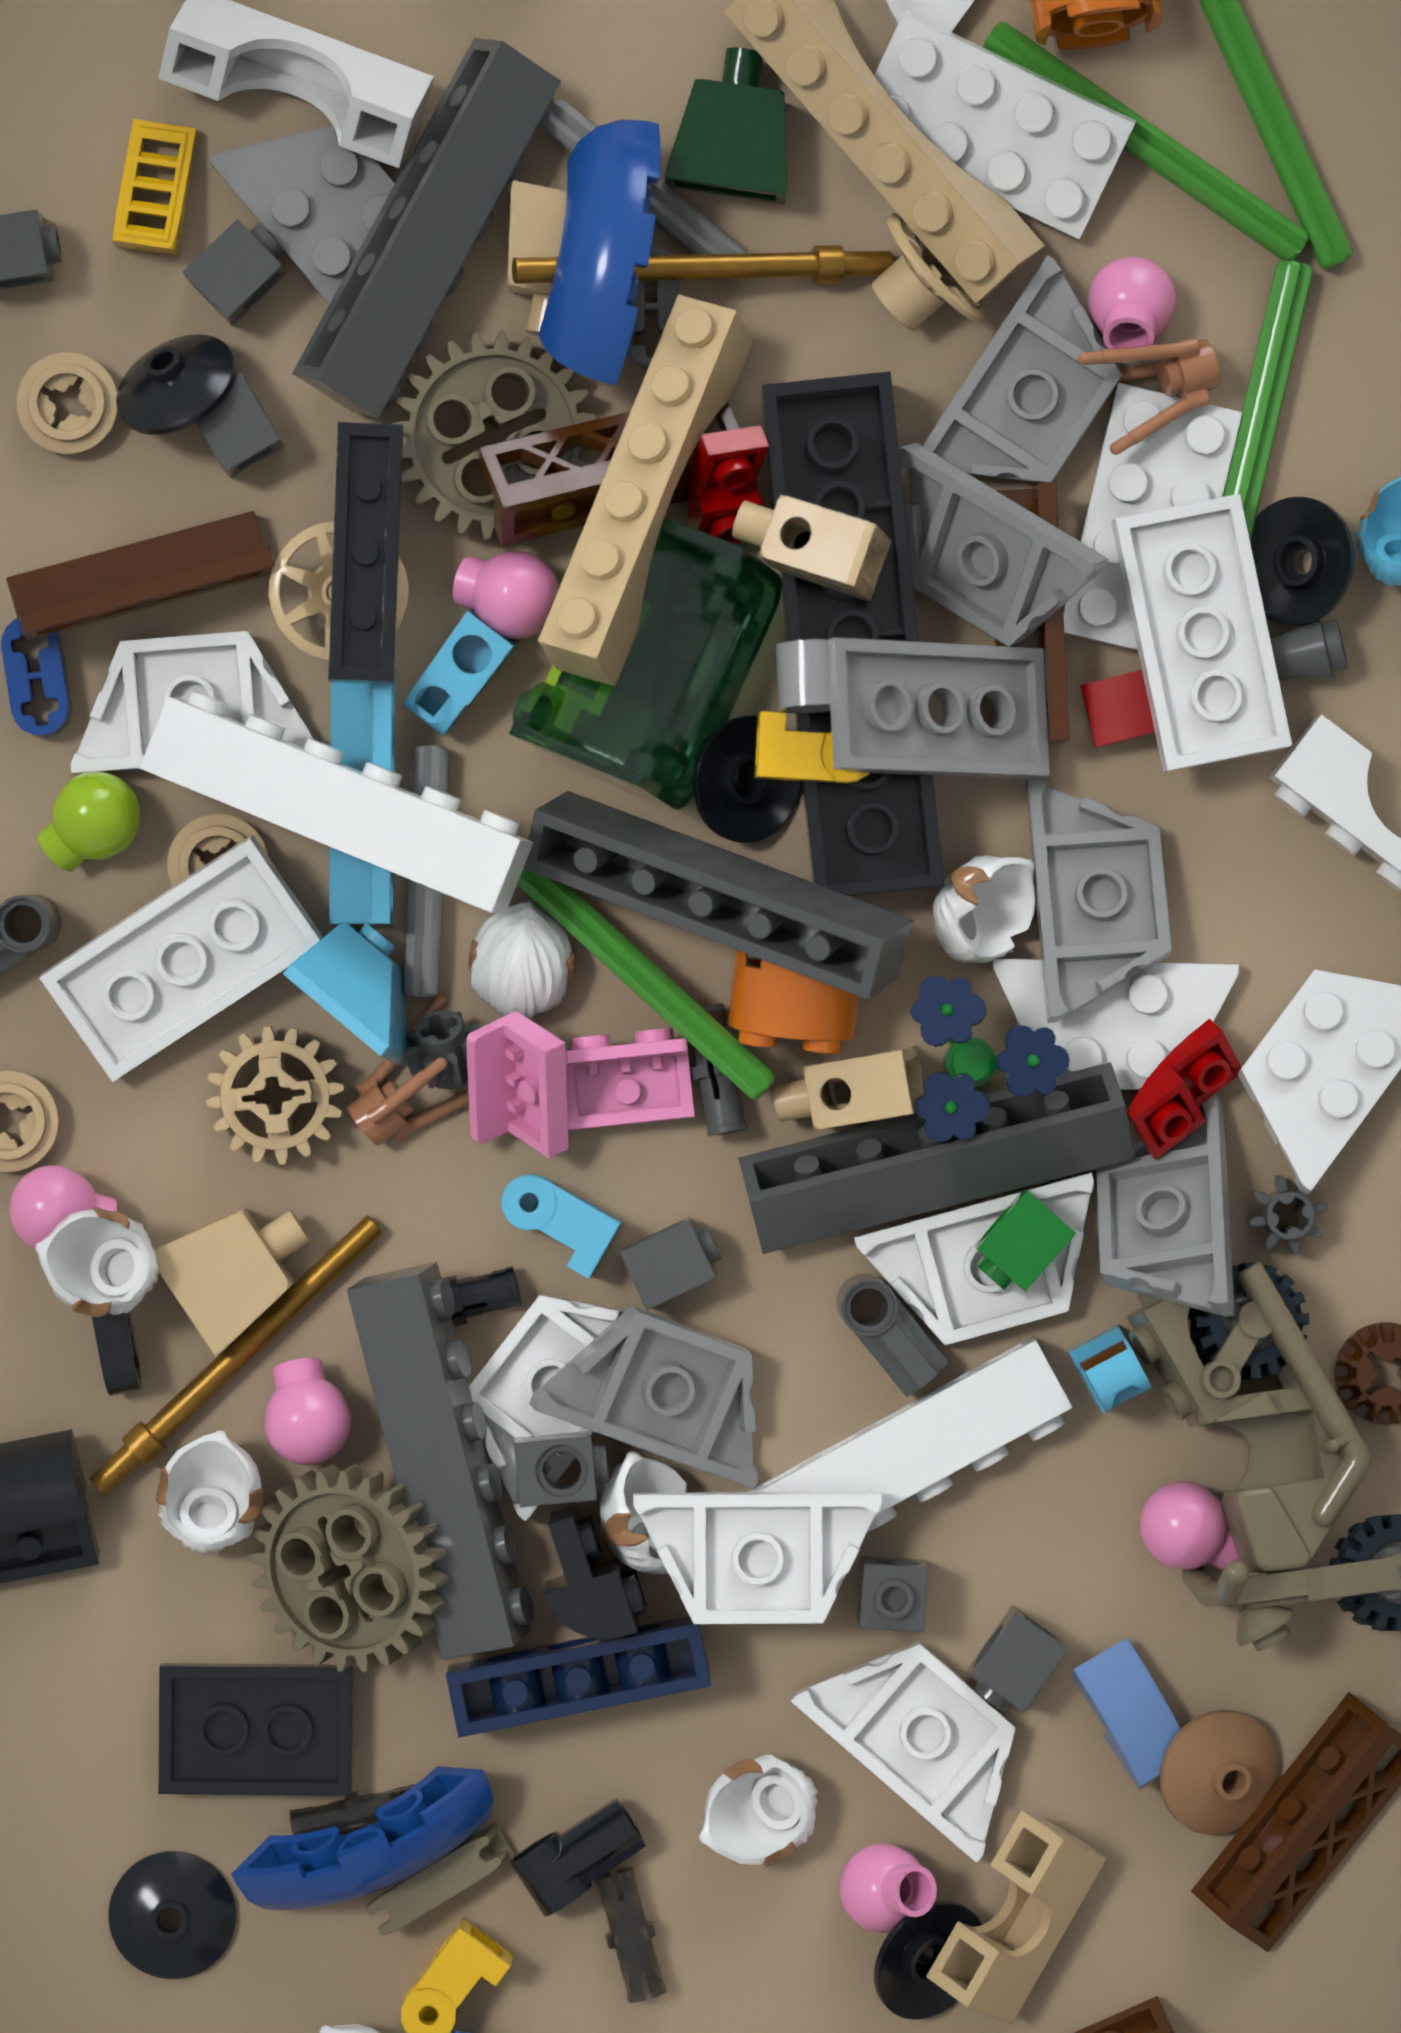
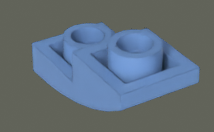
(1129, 1708)

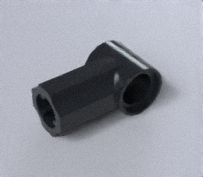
(564, 1864)

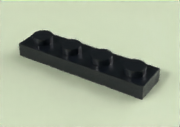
(365, 553)

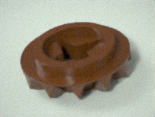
(1355, 1373)

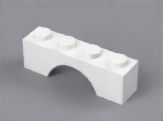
(234, 48)
(1329, 777)

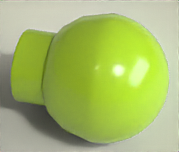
(91, 820)

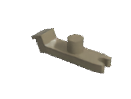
(443, 1879)

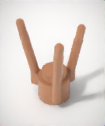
(1182, 369)
(384, 1109)

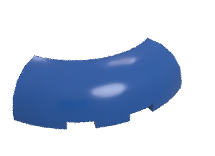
(601, 243)
(406, 1839)

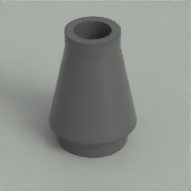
(1310, 651)

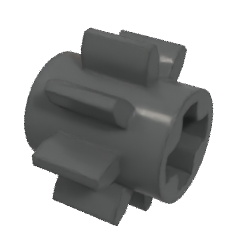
(444, 1036)
(1270, 1219)

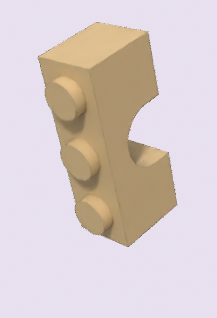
(1000, 1961)

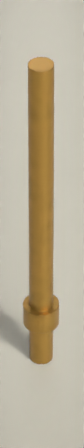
(824, 265)
(146, 1440)

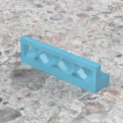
(366, 732)

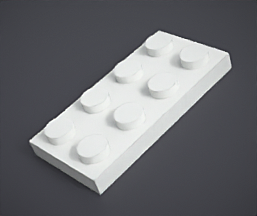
(1005, 123)
(1167, 469)
(1201, 633)
(181, 958)

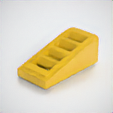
(147, 238)

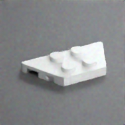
(151, 669)
(1129, 1024)
(1325, 1067)
(936, 1261)
(528, 1358)
(758, 1551)
(920, 1736)

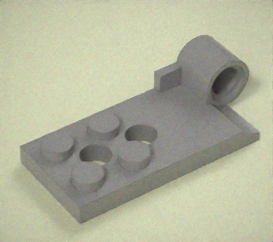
(882, 697)

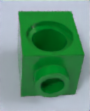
(1022, 1242)

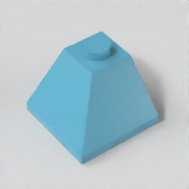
(358, 986)

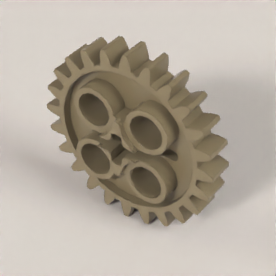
(468, 384)
(391, 1548)

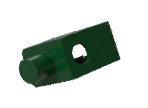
(732, 135)

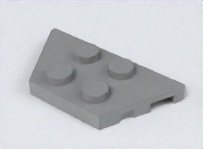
(309, 199)
(1028, 391)
(987, 552)
(1095, 896)
(1170, 1220)
(662, 1393)

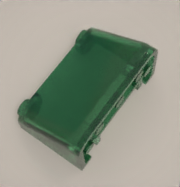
(689, 660)

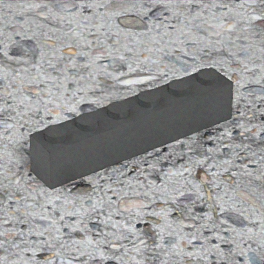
(428, 227)
(718, 894)
(900, 1172)
(440, 1454)

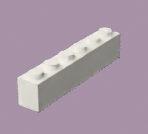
(337, 804)
(938, 1433)

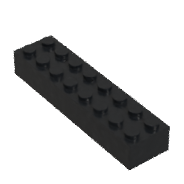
(840, 451)

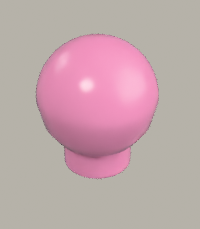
(1131, 302)
(507, 592)
(47, 1198)
(306, 1414)
(1186, 1527)
(884, 1886)

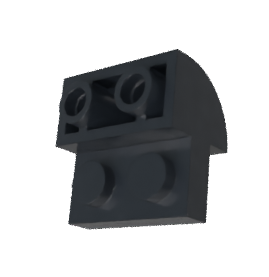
(43, 1508)
(589, 1597)

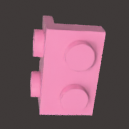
(628, 1081)
(518, 1084)

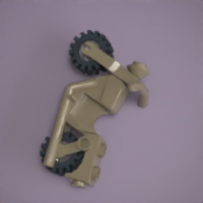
(1299, 1463)

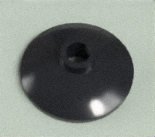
(176, 384)
(1279, 543)
(751, 806)
(180, 1883)
(908, 1957)

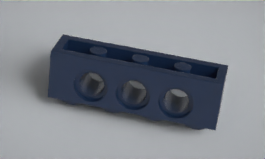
(577, 1676)

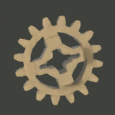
(278, 1125)

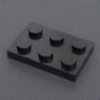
(255, 1729)

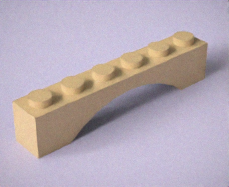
(949, 210)
(608, 572)

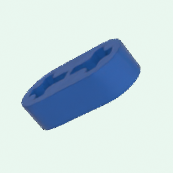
(20, 682)

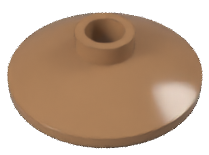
(1200, 1760)

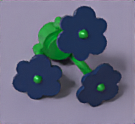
(950, 1098)

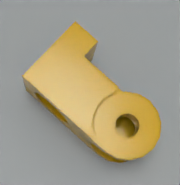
(795, 753)
(449, 1977)

